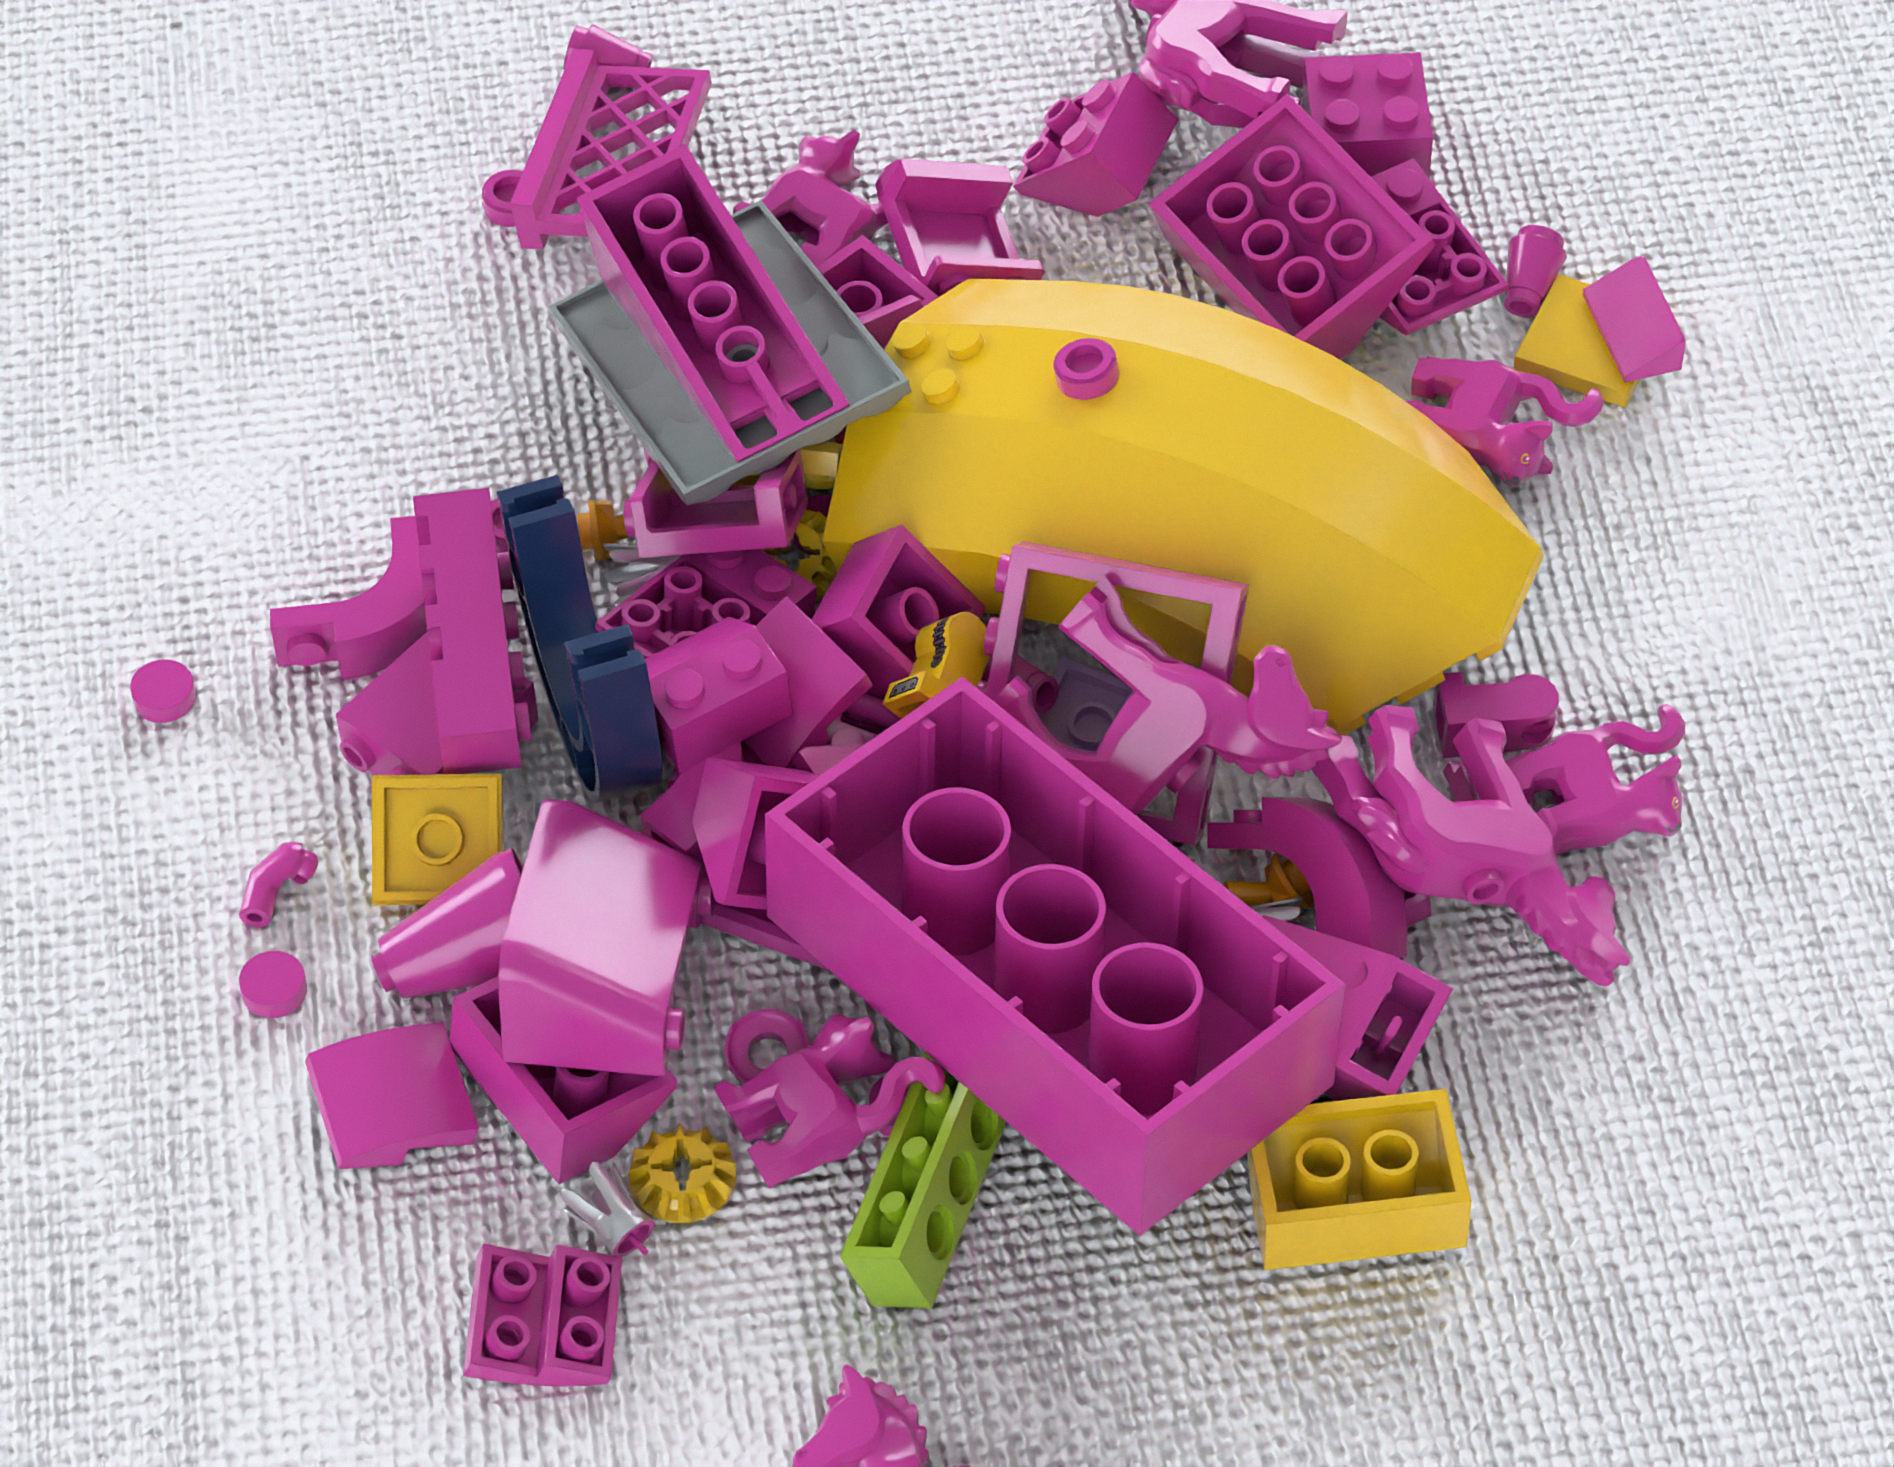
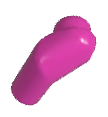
(269, 875)

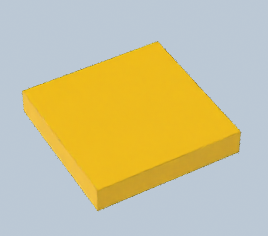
(1569, 347)
(432, 832)

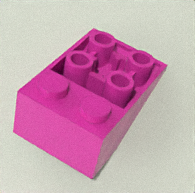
(1456, 269)
(703, 591)
(1384, 1012)

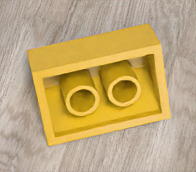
(1360, 1182)

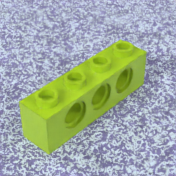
(921, 1194)

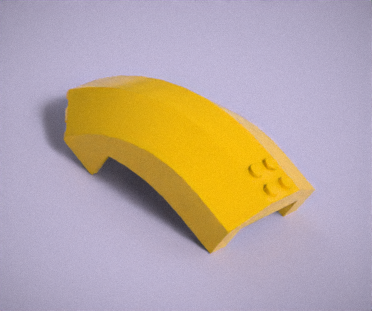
(1213, 457)

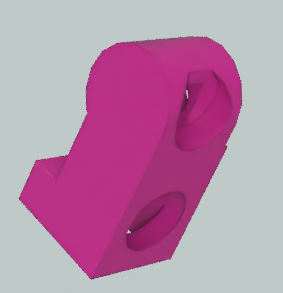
(1523, 706)

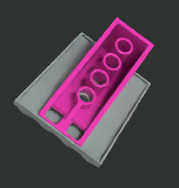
(716, 330)

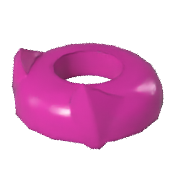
(756, 1027)

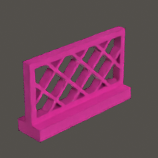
(567, 143)

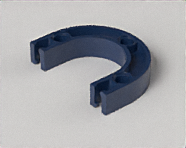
(589, 676)

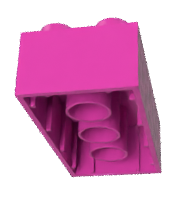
(1053, 953)

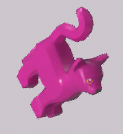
(814, 204)
(1484, 402)
(1588, 796)
(807, 1095)

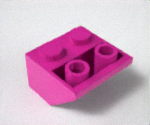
(1097, 147)

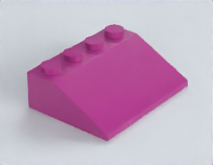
(1293, 231)

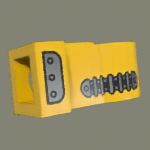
(944, 654)

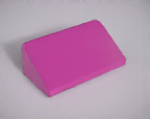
(1636, 321)

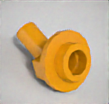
(600, 527)
(1282, 883)

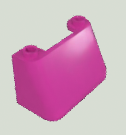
(597, 945)

